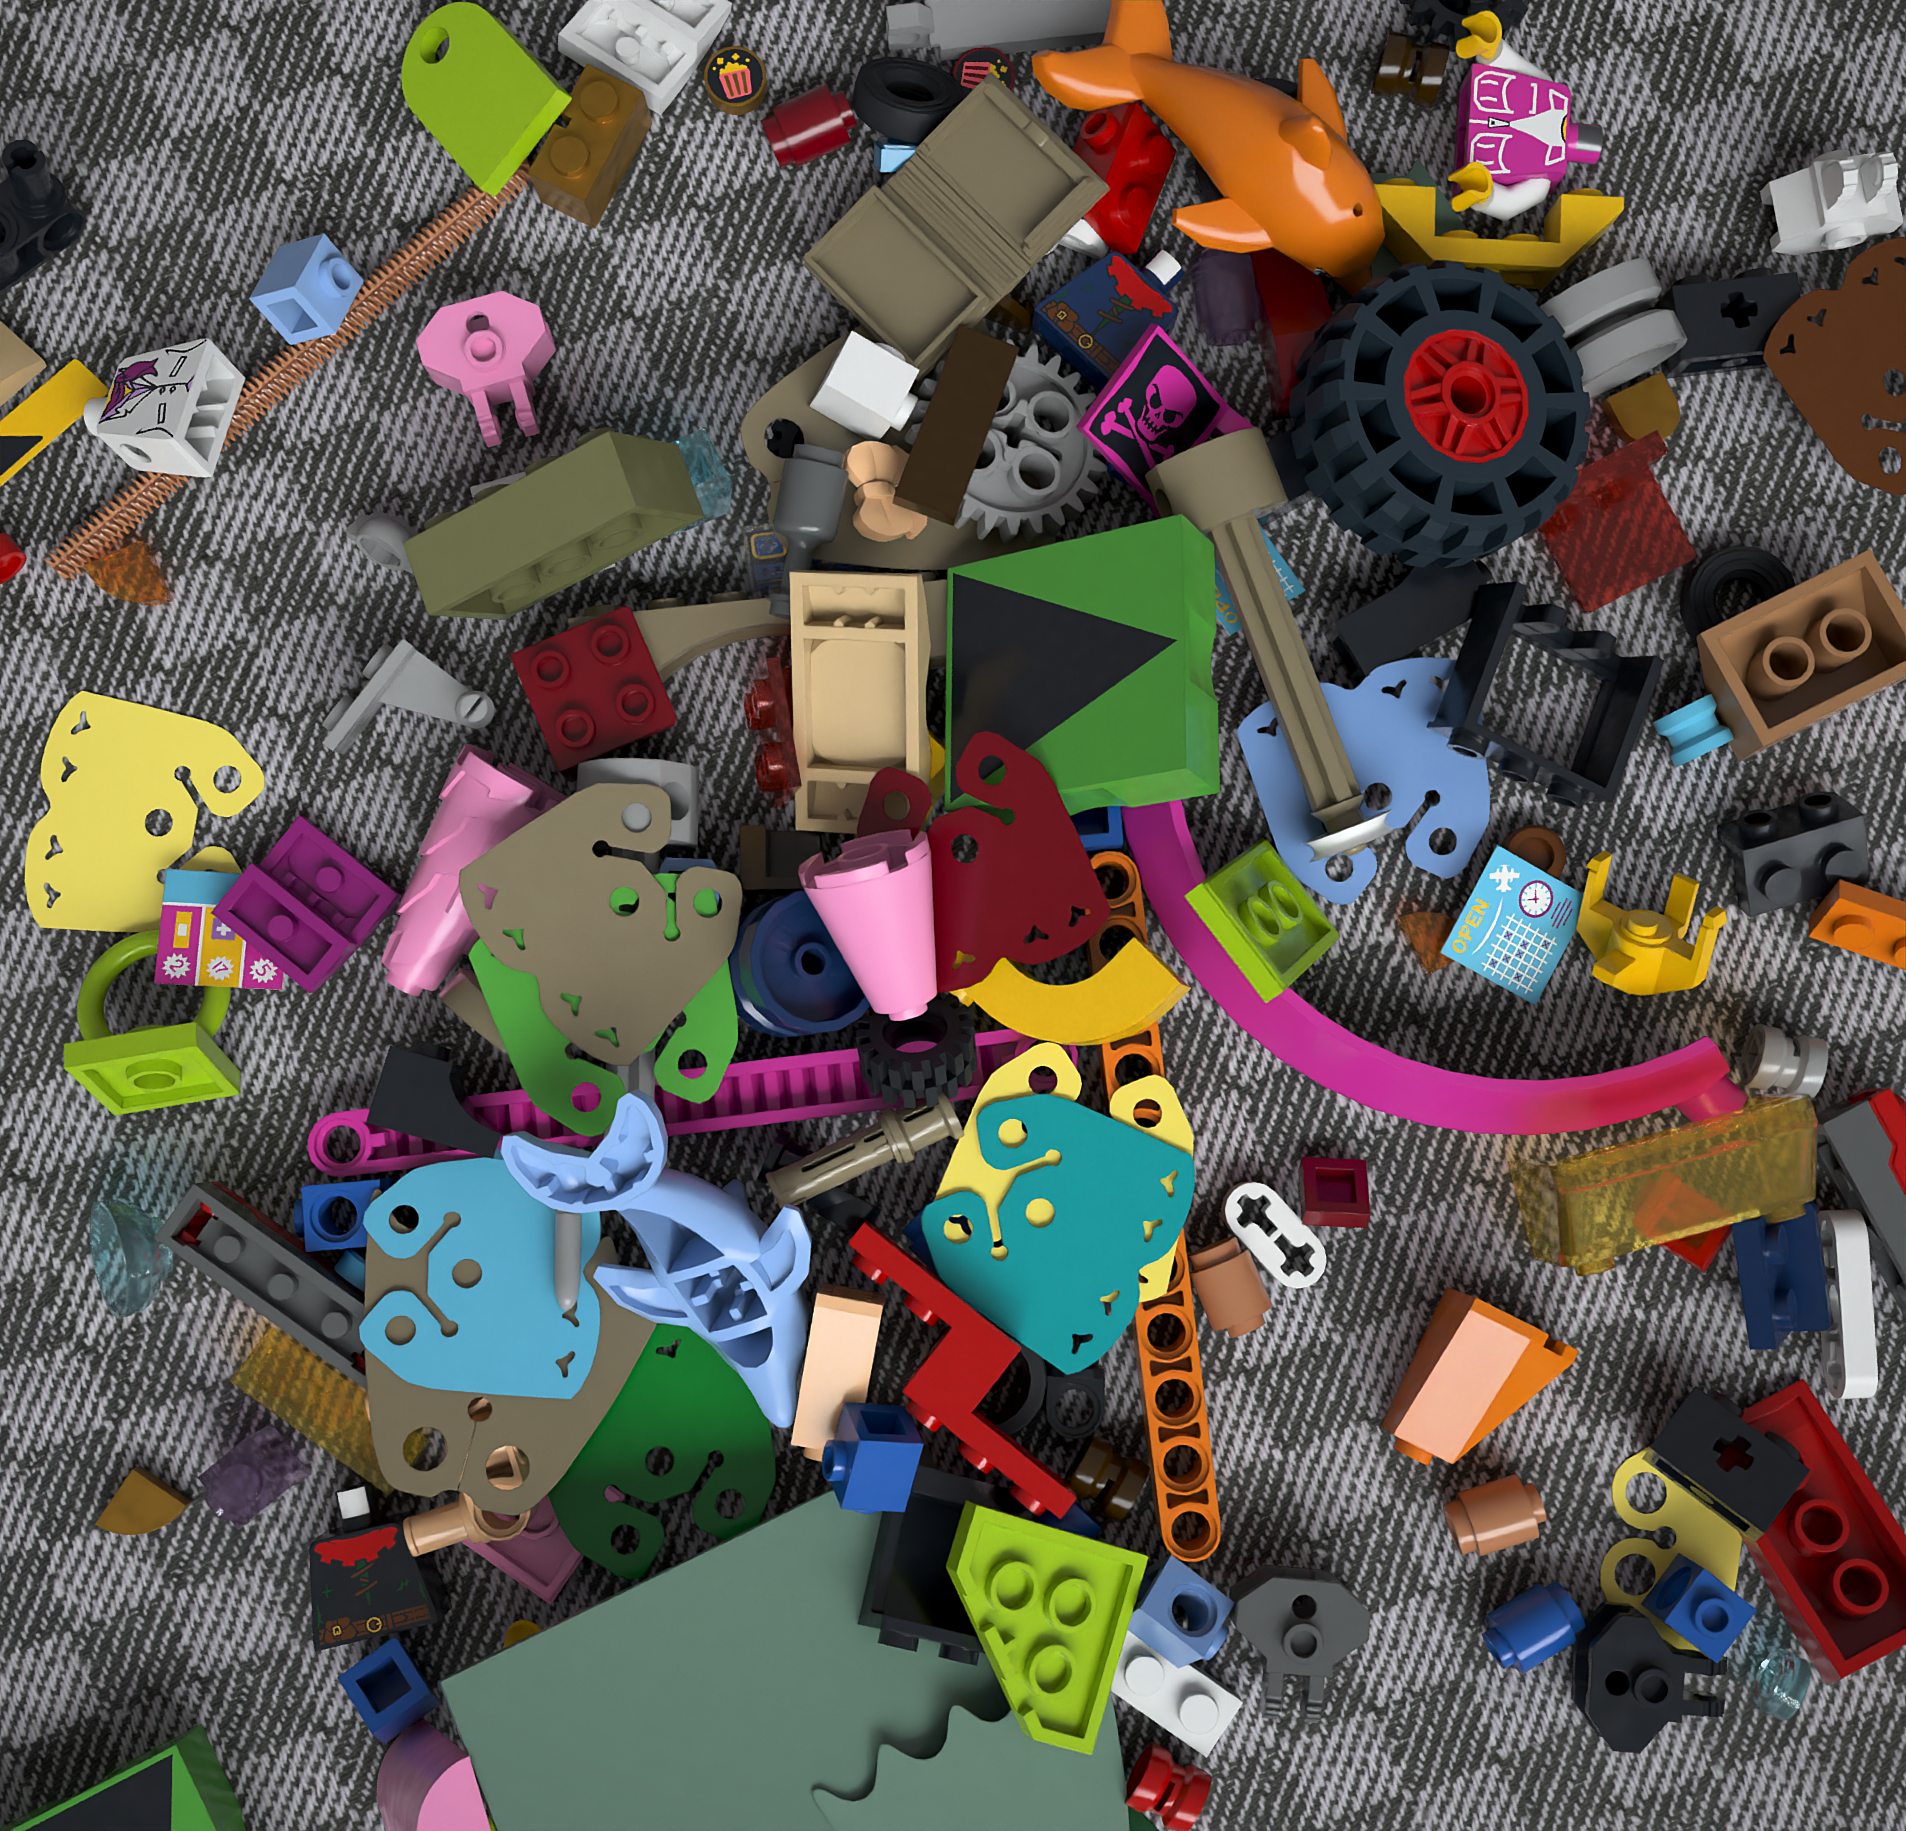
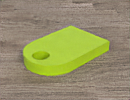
(484, 97)

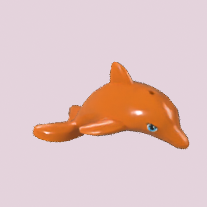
(1272, 157)

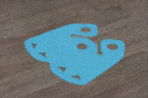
(507, 1321)

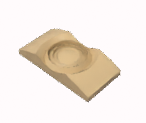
(857, 691)

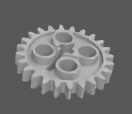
(996, 491)

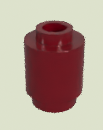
(809, 126)

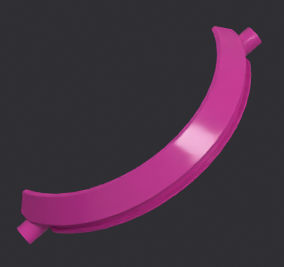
(1341, 1061)

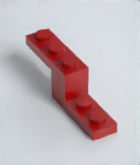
(961, 1373)

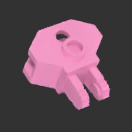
(489, 356)

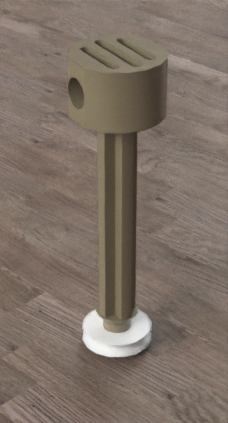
(1223, 493)

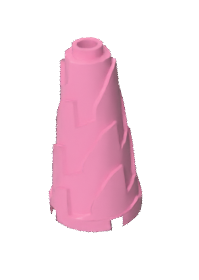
(476, 813)

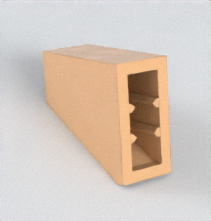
(836, 1362)

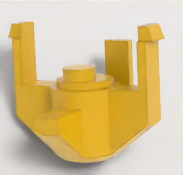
(1641, 948)

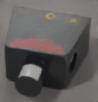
(368, 1578)

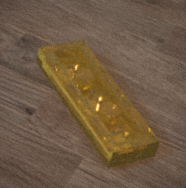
(318, 1404)

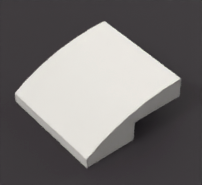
(645, 41)

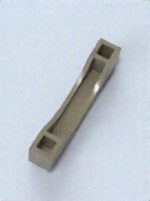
(683, 633)

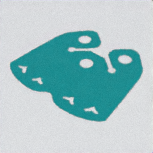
(1091, 1247)

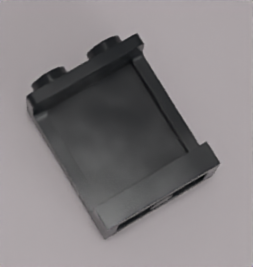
(908, 1581)

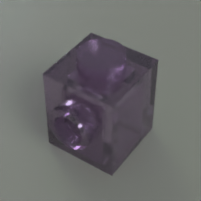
(252, 1477)

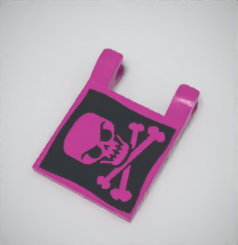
(1155, 411)

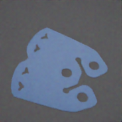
(1384, 745)

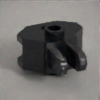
(1634, 1680)

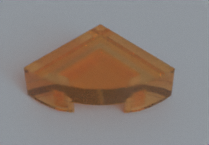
(131, 576)
(1426, 937)

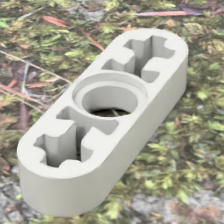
(1850, 1342)

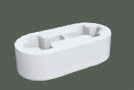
(1284, 1223)

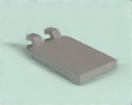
(996, 24)

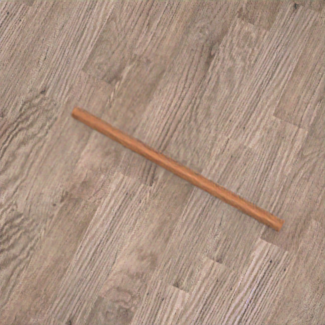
(286, 371)

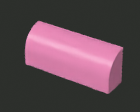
(429, 1784)

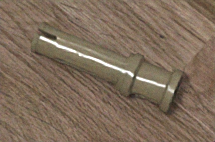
(894, 1136)

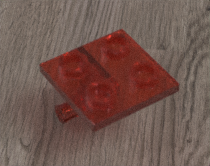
(771, 713)

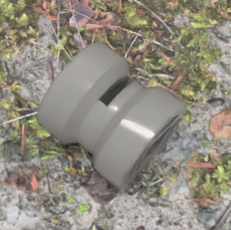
(1783, 1062)

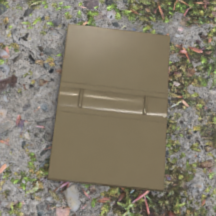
(955, 225)

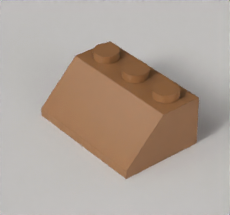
(1805, 654)

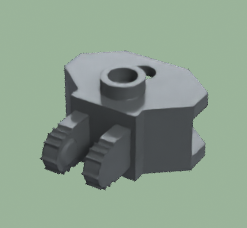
(1297, 1637)

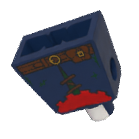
(1106, 312)

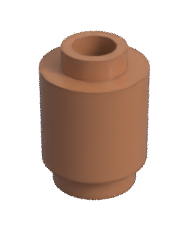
(1229, 1287)
(1494, 1516)

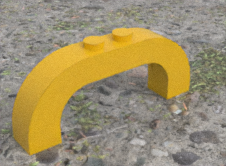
(1107, 1007)

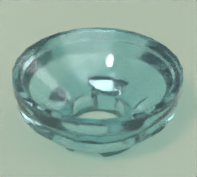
(127, 1255)

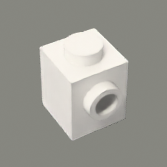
(867, 388)

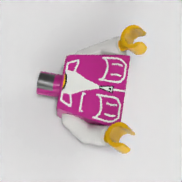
(1511, 128)

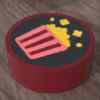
(978, 63)

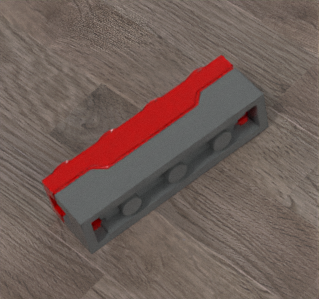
(1865, 1160)
(270, 1273)

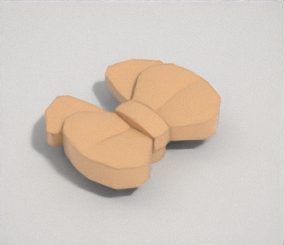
(875, 472)

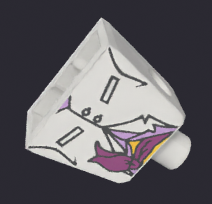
(169, 409)

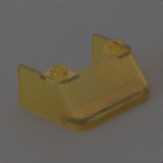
(1671, 1183)

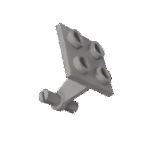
(409, 682)

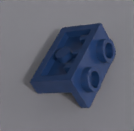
(1782, 1277)

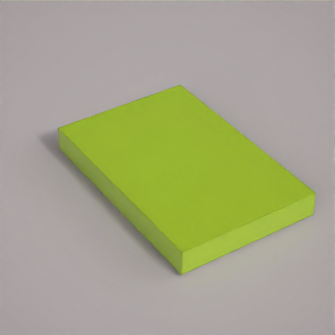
(1263, 919)

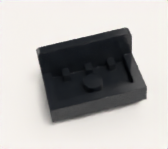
(1796, 851)

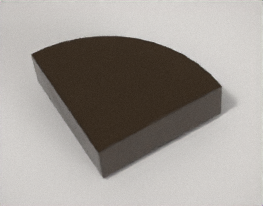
(1013, 314)

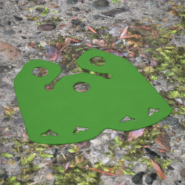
(539, 1047)

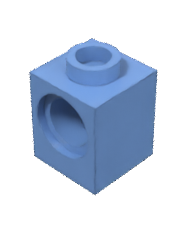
(1204, 1605)

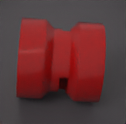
(1167, 1788)

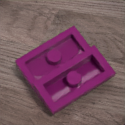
(307, 904)

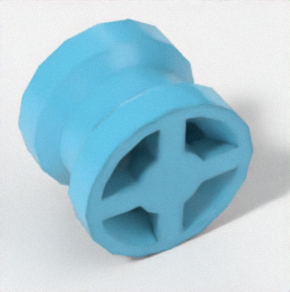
(1693, 730)

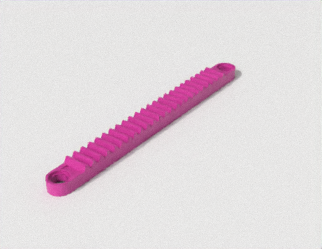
(747, 1096)

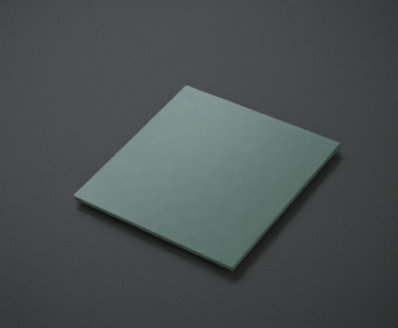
(712, 1692)

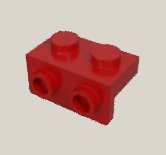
(1134, 161)

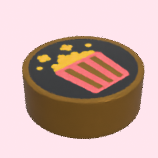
(735, 80)

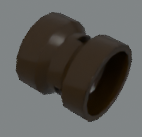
(1396, 66)
(1106, 1477)

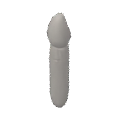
(567, 1258)

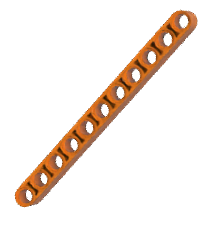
(1181, 1359)

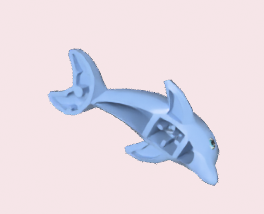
(706, 1249)

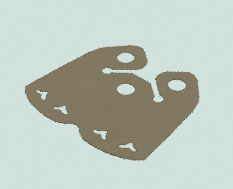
(575, 940)

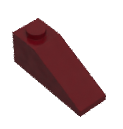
(1290, 313)

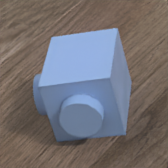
(306, 289)

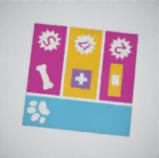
(197, 945)

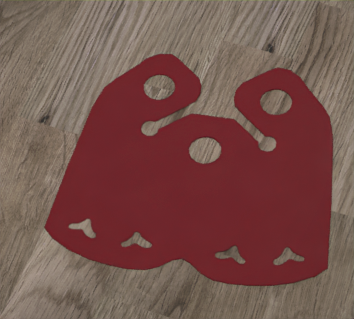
(1021, 872)

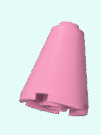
(881, 917)

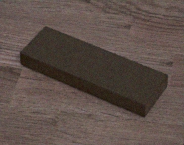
(956, 425)

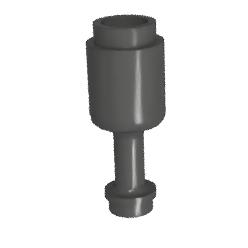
(807, 511)

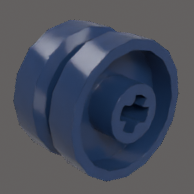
(791, 972)

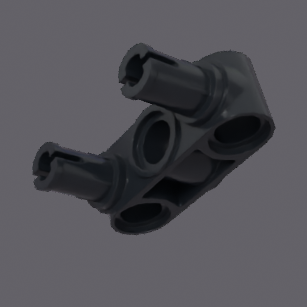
(34, 214)

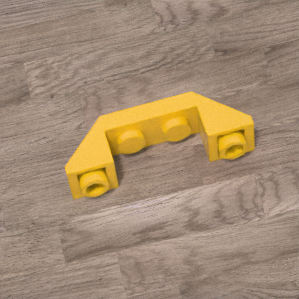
(1522, 259)

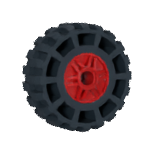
(1440, 414)

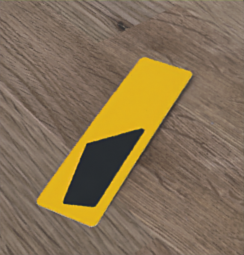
(45, 416)

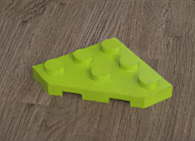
(1047, 1616)

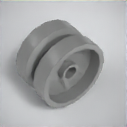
(1612, 329)

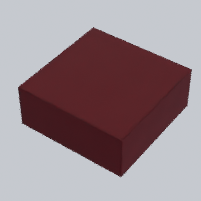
(1334, 1192)

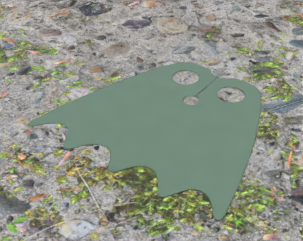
(991, 1781)

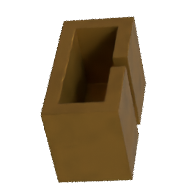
(589, 158)

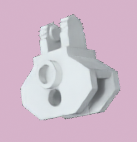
(1835, 202)

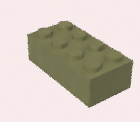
(553, 526)

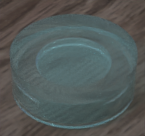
(1781, 1684)

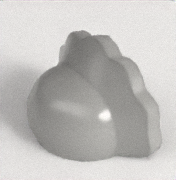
(382, 539)

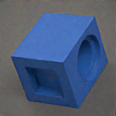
(314, 1213)
(1698, 1607)

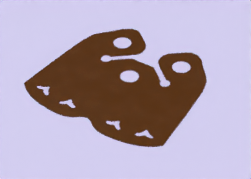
(1843, 363)

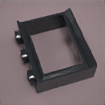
(1612, 723)

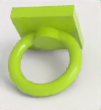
(151, 1062)

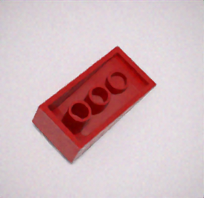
(1833, 1547)

